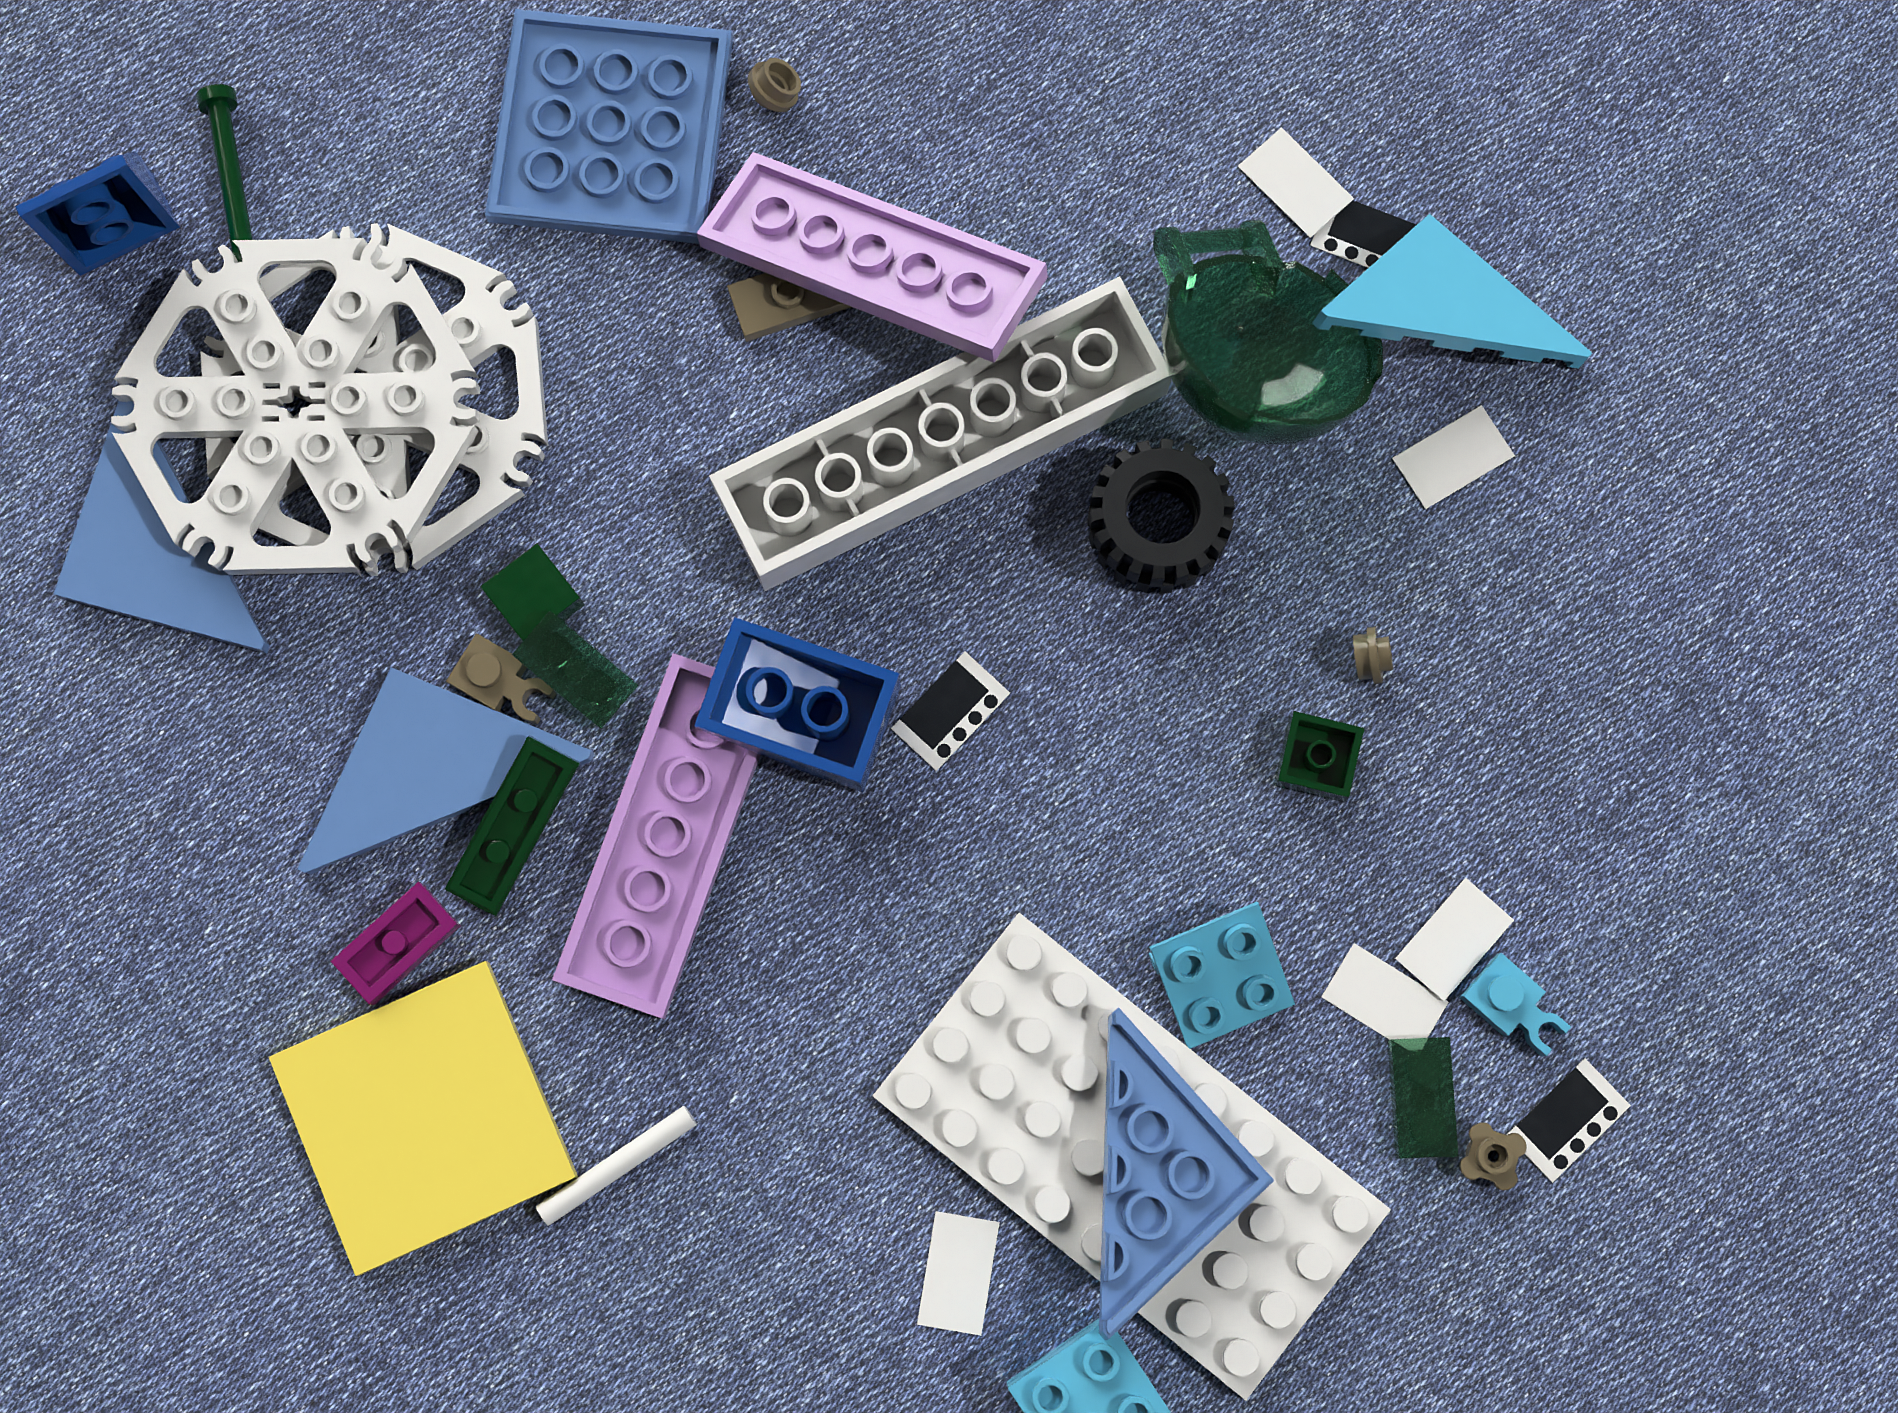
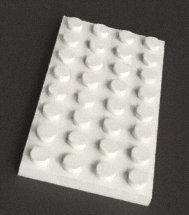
(1018, 1101)

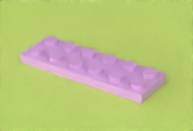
(873, 256)
(659, 852)

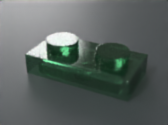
(575, 669)
(1422, 1097)

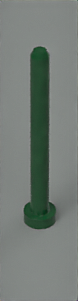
(218, 103)

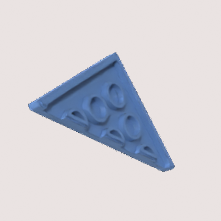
(133, 568)
(418, 765)
(1167, 1175)

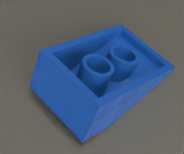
(101, 213)
(799, 703)

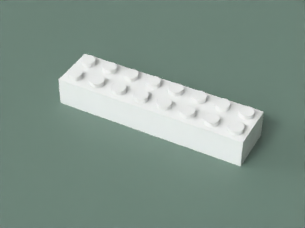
(941, 434)

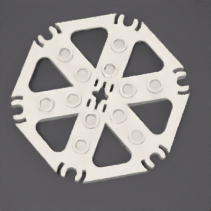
(481, 330)
(318, 439)

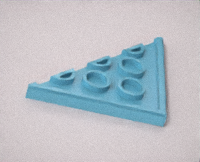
(1448, 295)

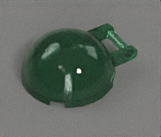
(1246, 340)

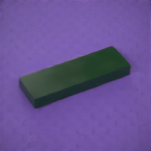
(512, 825)

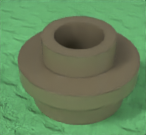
(774, 84)
(1372, 655)

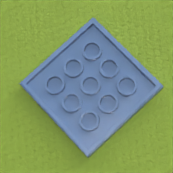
(609, 126)

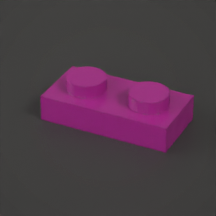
(395, 943)

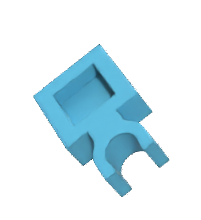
(1508, 999)

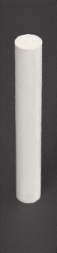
(616, 1165)

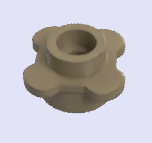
(1476, 1160)

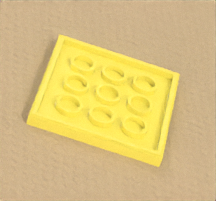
(422, 1118)

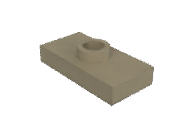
(772, 304)

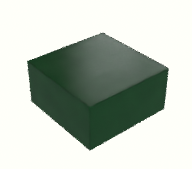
(529, 589)
(1319, 756)

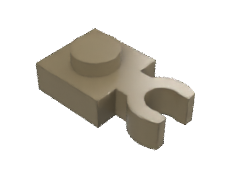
(494, 676)

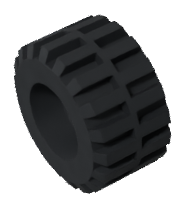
(1168, 472)

